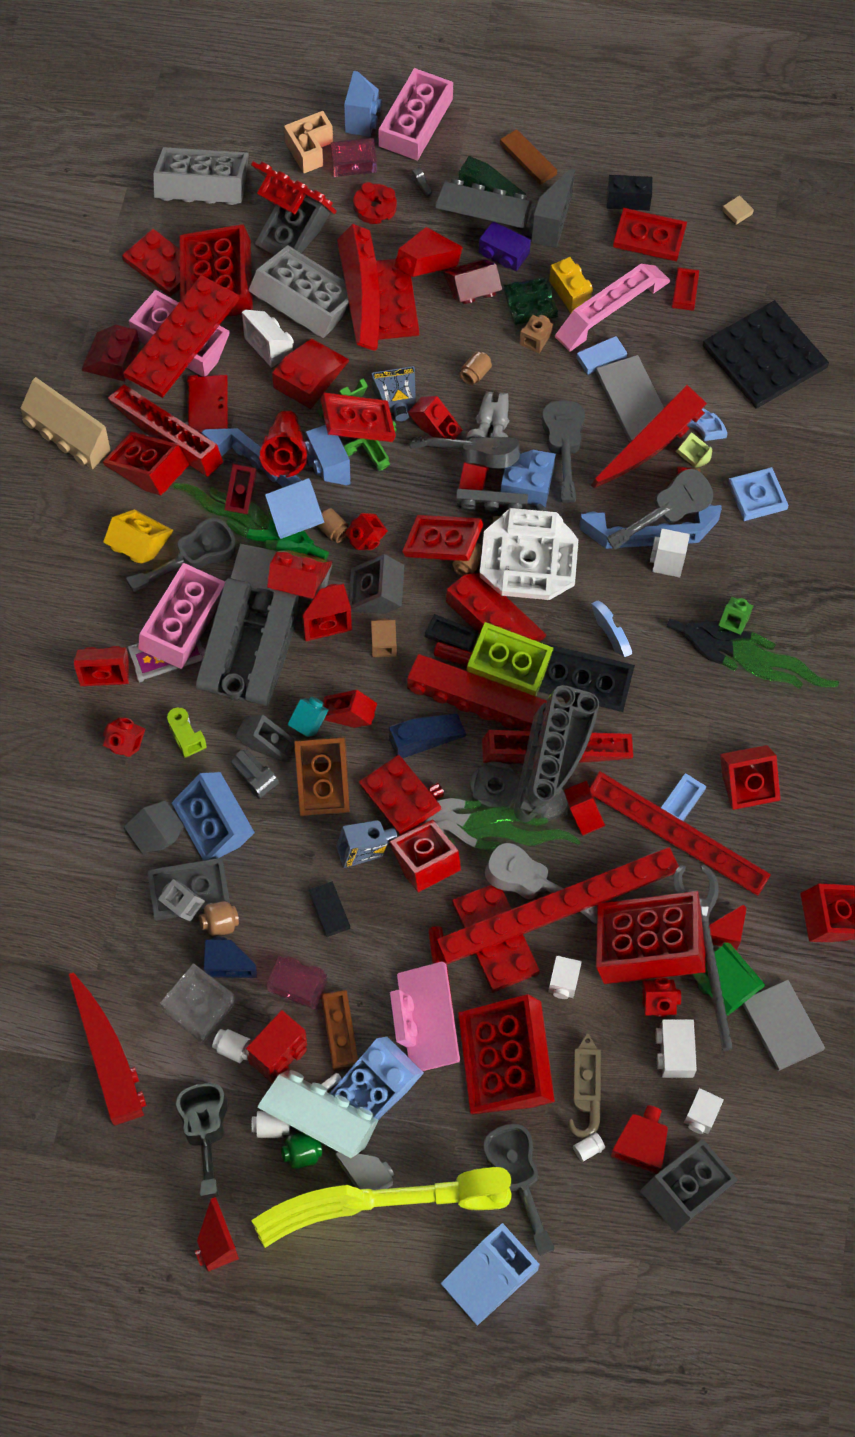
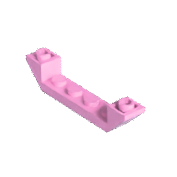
(607, 301)

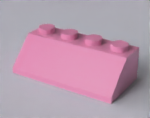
(154, 313)

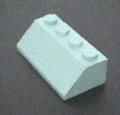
(319, 1113)

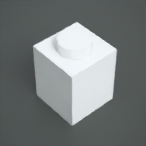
(564, 977)
(703, 1112)

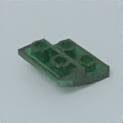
(530, 299)

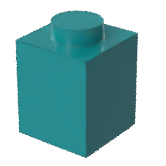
(308, 716)

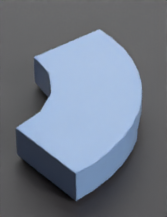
(709, 427)
(615, 635)

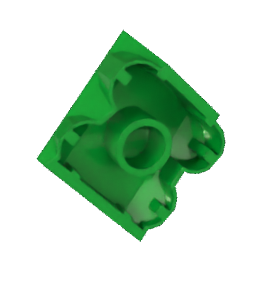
(735, 976)

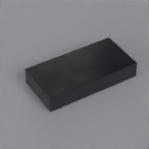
(450, 633)
(329, 909)

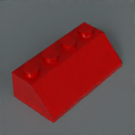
(481, 603)

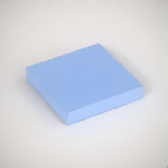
(758, 494)
(294, 508)

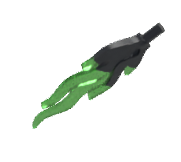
(709, 640)

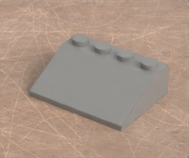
(200, 175)
(302, 290)

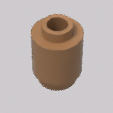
(475, 368)
(334, 525)
(469, 567)

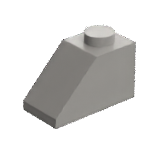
(366, 1171)

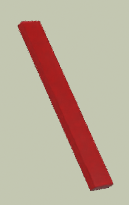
(679, 833)

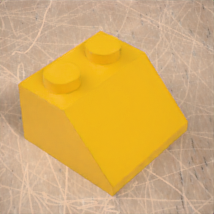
(136, 536)

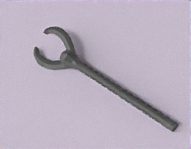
(706, 907)

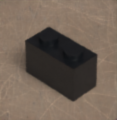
(629, 192)

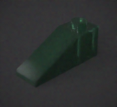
(482, 173)

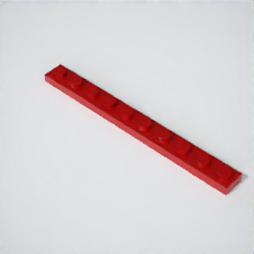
(557, 905)

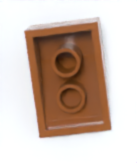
(322, 776)

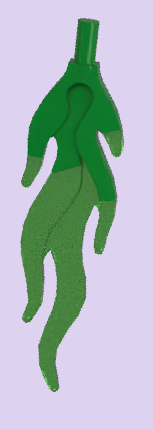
(256, 524)

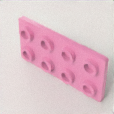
(425, 1016)

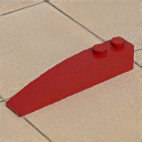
(361, 284)
(158, 423)
(656, 435)
(512, 745)
(109, 1058)

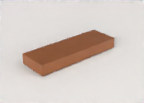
(528, 156)
(339, 1029)

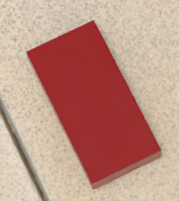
(685, 289)

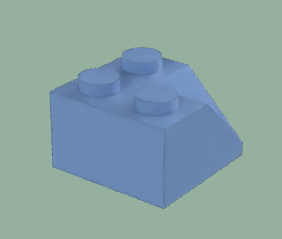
(361, 106)
(327, 456)
(530, 476)

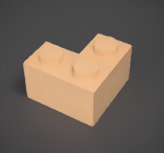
(307, 138)

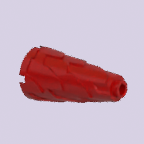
(284, 447)

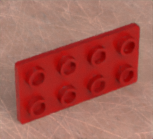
(285, 192)

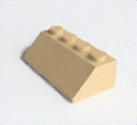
(65, 424)

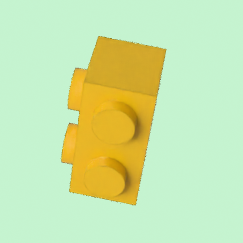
(570, 283)

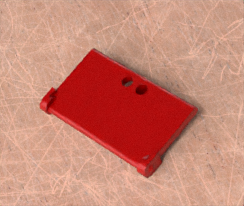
(204, 406)

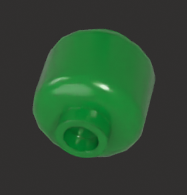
(301, 1150)

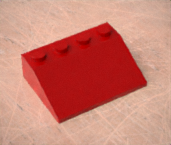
(221, 257)
(650, 938)
(506, 1056)

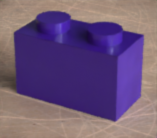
(504, 246)

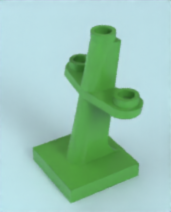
(372, 447)

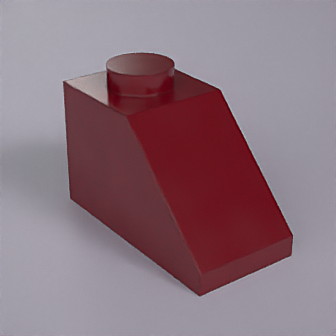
(240, 489)

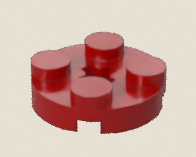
(379, 193)

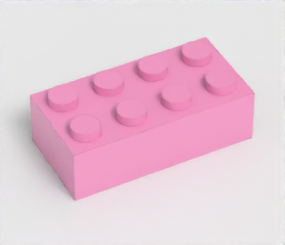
(415, 114)
(181, 616)

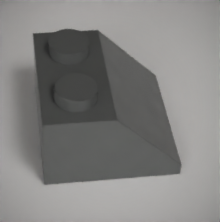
(376, 586)

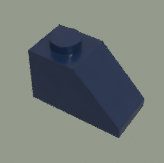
(227, 960)

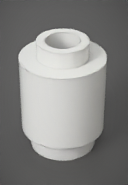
(231, 1045)
(269, 1126)

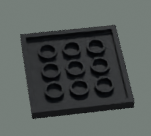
(765, 354)

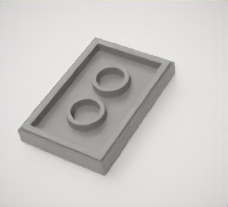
(783, 1025)

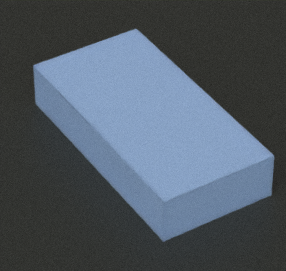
(601, 354)
(684, 797)

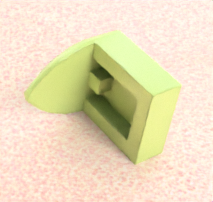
(695, 451)

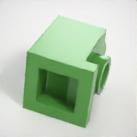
(737, 609)

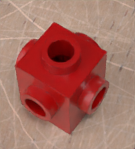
(366, 531)
(123, 736)
(660, 997)

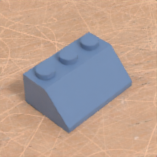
(212, 816)

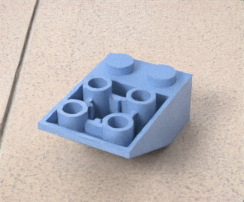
(378, 1078)
(490, 1274)

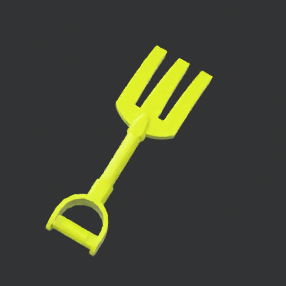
(472, 1190)

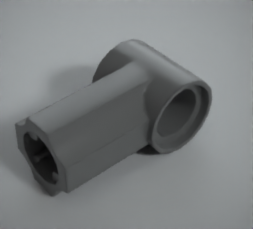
(258, 778)

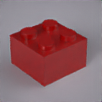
(277, 1046)

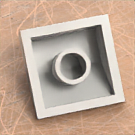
(266, 336)

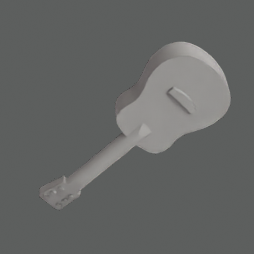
(515, 871)

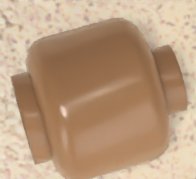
(219, 918)

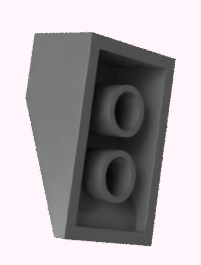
(552, 211)
(292, 230)
(688, 1185)

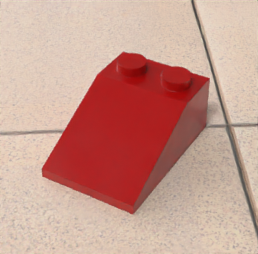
(308, 372)
(148, 462)
(297, 573)
(829, 912)

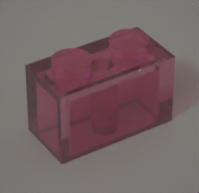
(353, 157)
(297, 982)

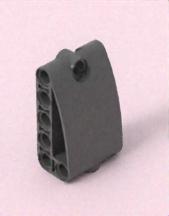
(248, 642)
(557, 759)

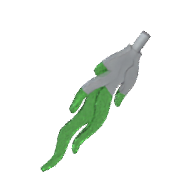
(491, 823)

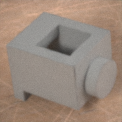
(185, 907)

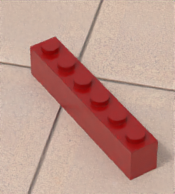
(473, 693)

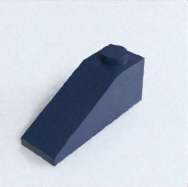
(425, 733)

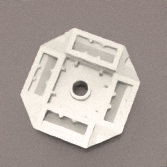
(532, 536)

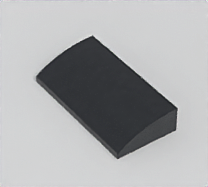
(598, 675)

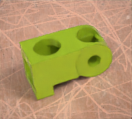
(183, 733)

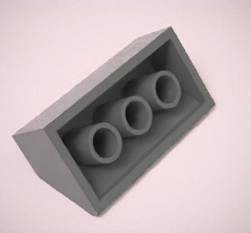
(484, 204)

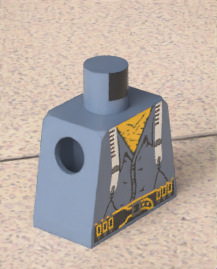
(397, 388)
(363, 842)

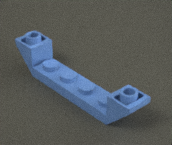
(244, 445)
(594, 526)

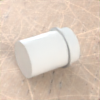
(589, 1147)

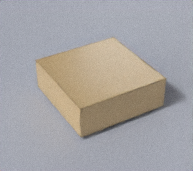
(737, 210)

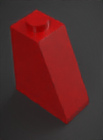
(427, 253)

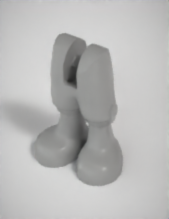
(491, 414)

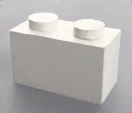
(669, 552)
(677, 1048)

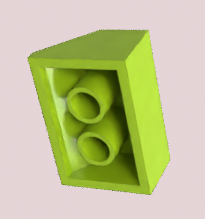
(510, 659)

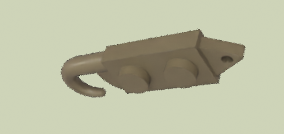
(587, 1085)

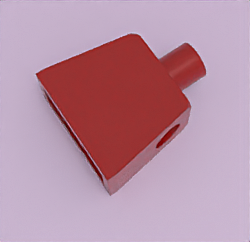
(643, 1141)

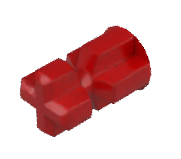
(436, 791)

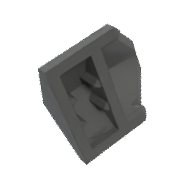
(154, 827)

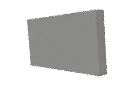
(630, 394)
(253, 567)

